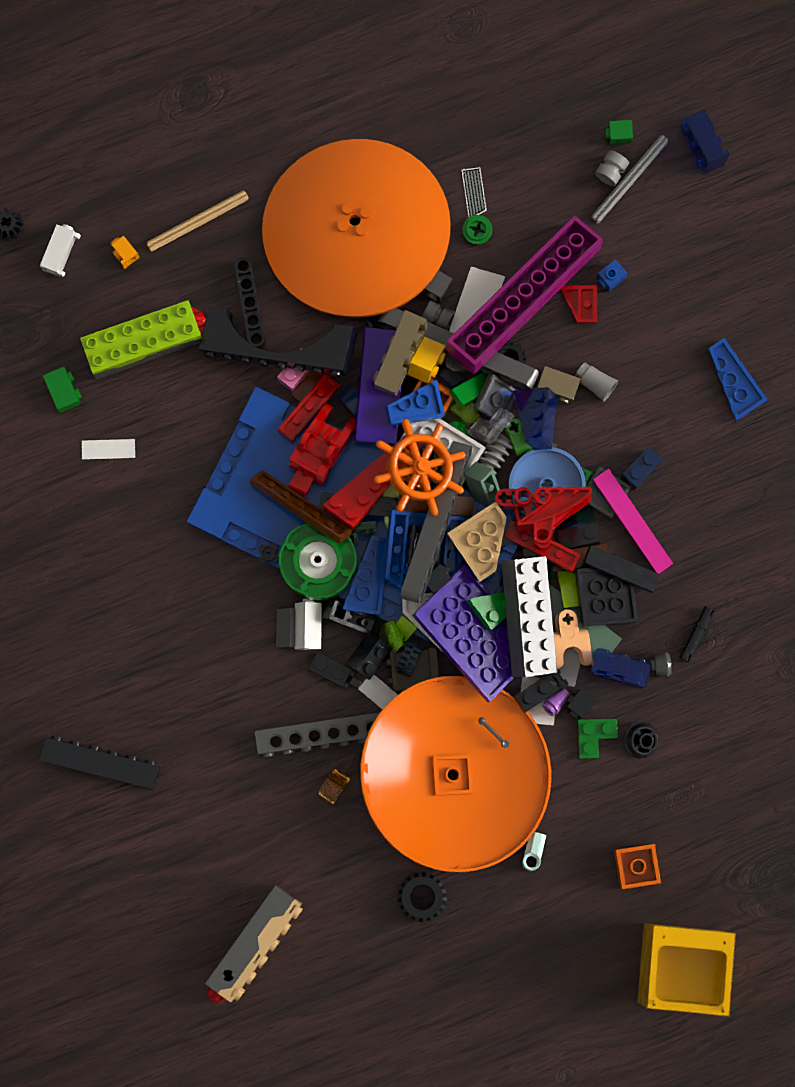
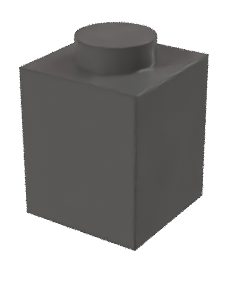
(438, 287)

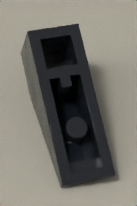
(356, 621)

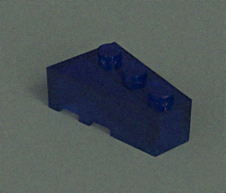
(704, 141)
(537, 416)
(620, 668)

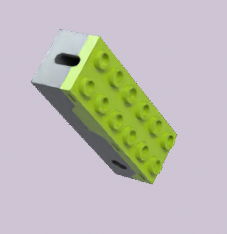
(143, 339)

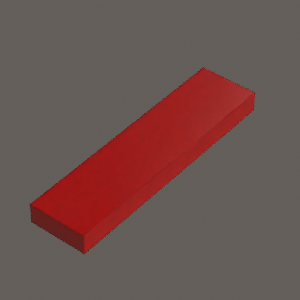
(308, 407)
(554, 553)

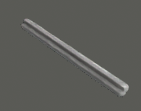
(629, 179)

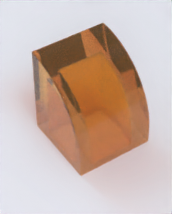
(334, 786)

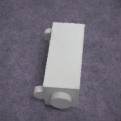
(59, 250)
(308, 625)

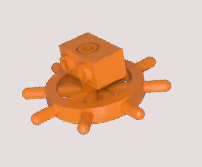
(418, 469)

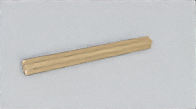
(197, 220)

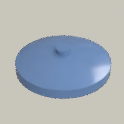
(546, 469)

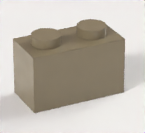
(560, 383)

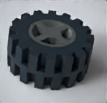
(410, 656)

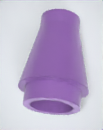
(554, 703)

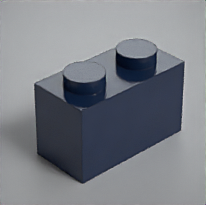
(641, 468)

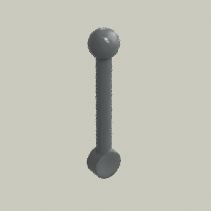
(504, 743)

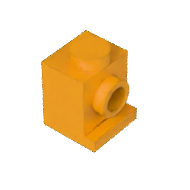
(124, 251)

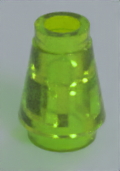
(394, 635)

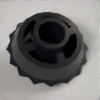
(641, 739)

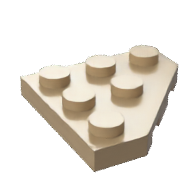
(481, 540)

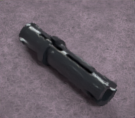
(697, 634)

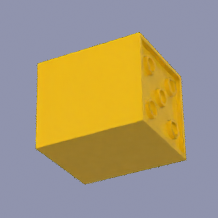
(686, 969)

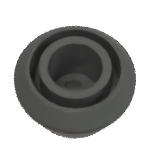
(661, 664)

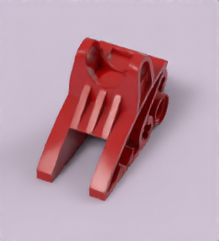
(318, 452)
(549, 514)

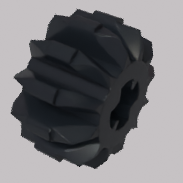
(12, 218)

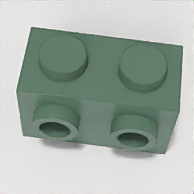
(482, 483)

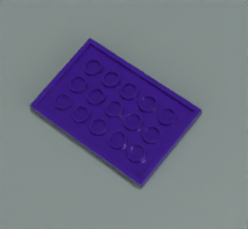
(461, 635)

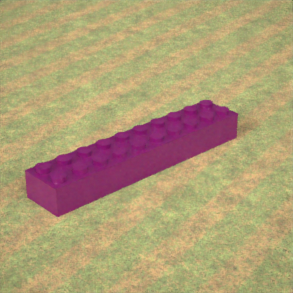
(523, 295)

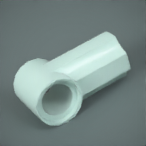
(534, 849)

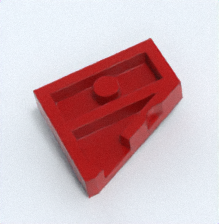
(582, 302)

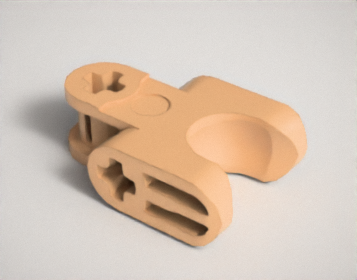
(570, 636)

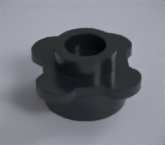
(268, 548)

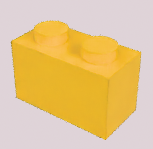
(426, 360)

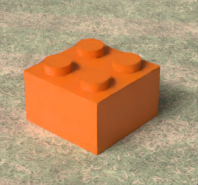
(637, 866)

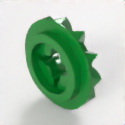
(473, 222)

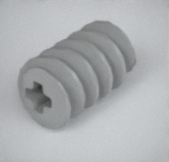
(495, 452)

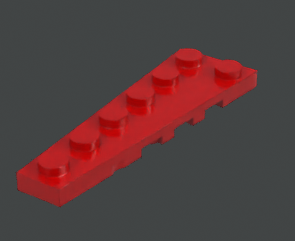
(360, 494)

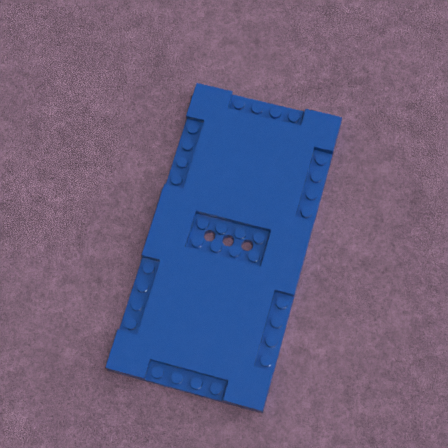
(248, 518)

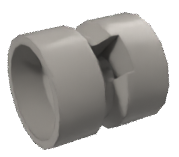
(612, 167)

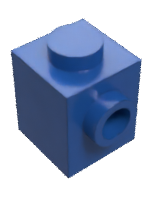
(611, 275)

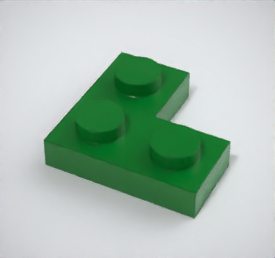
(590, 731)

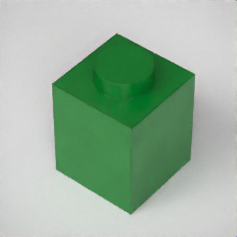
(619, 132)

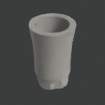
(596, 381)

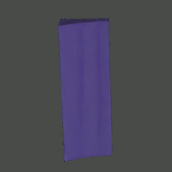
(371, 415)

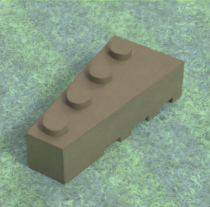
(400, 353)

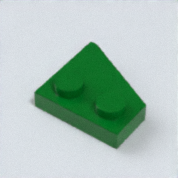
(489, 609)

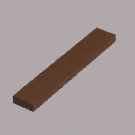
(300, 507)

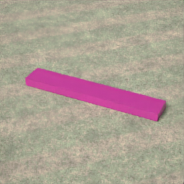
(632, 521)

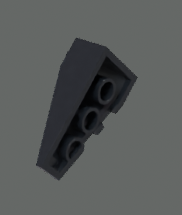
(575, 531)

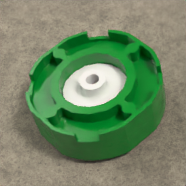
(314, 579)

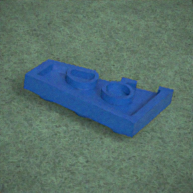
(418, 406)

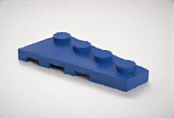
(737, 383)
(368, 583)

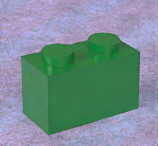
(62, 389)

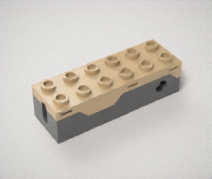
(253, 945)

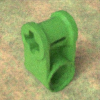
(517, 439)

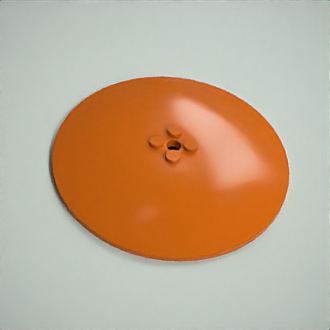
(364, 265)
(496, 790)

